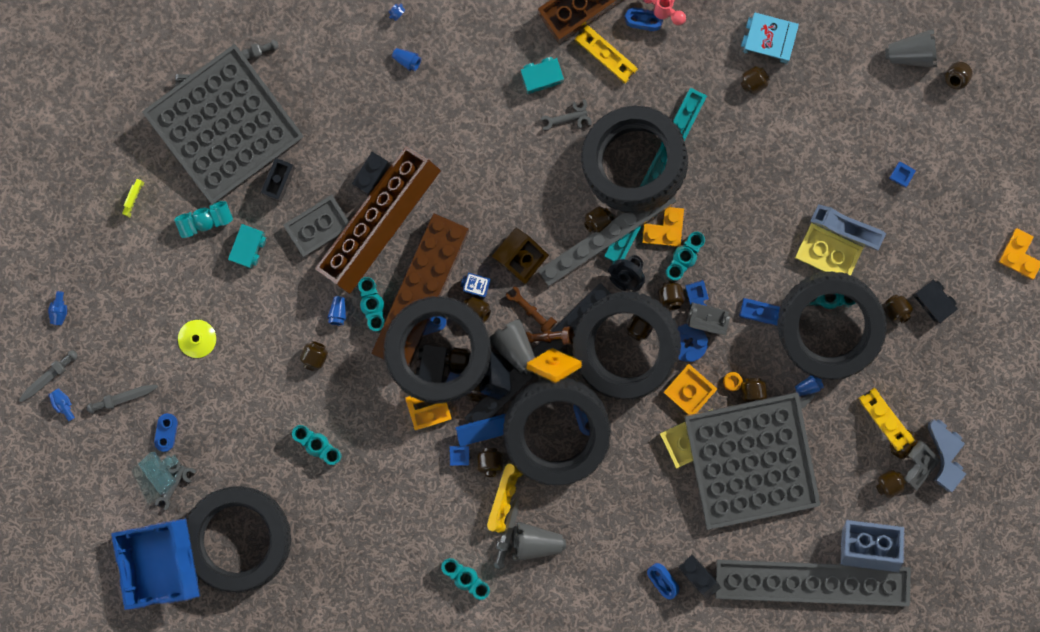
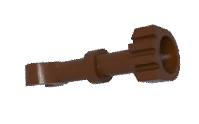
(546, 325)
(566, 336)

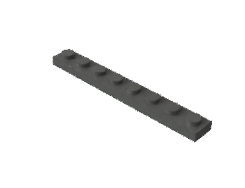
(597, 243)

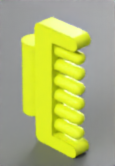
(132, 195)

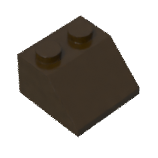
(520, 255)

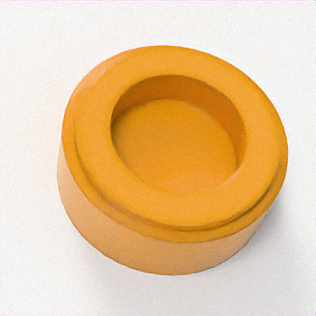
(732, 381)

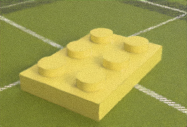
(828, 251)
(677, 444)

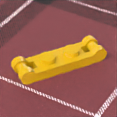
(606, 54)
(886, 419)
(503, 497)

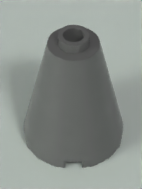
(914, 50)
(514, 345)
(535, 542)

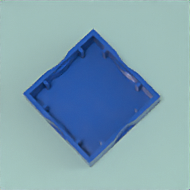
(155, 564)

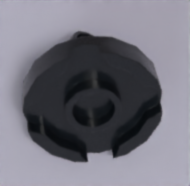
(627, 274)

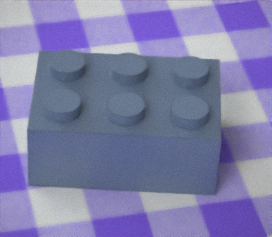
(872, 546)

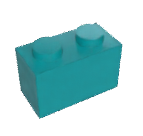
(542, 75)
(247, 246)

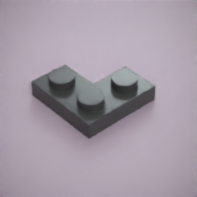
(924, 462)

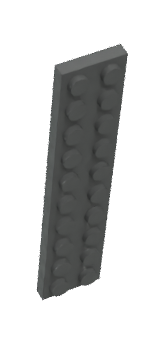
(811, 583)

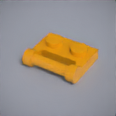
(428, 415)

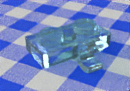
(158, 471)

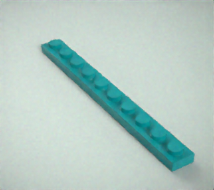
(684, 120)

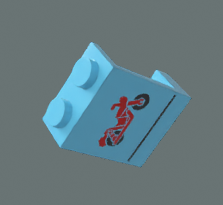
(770, 36)

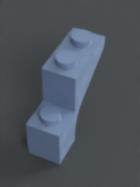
(848, 228)
(948, 446)

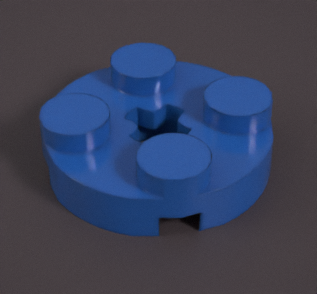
(698, 339)

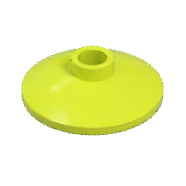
(206, 341)

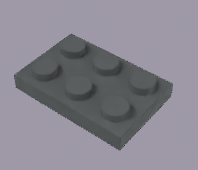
(317, 226)

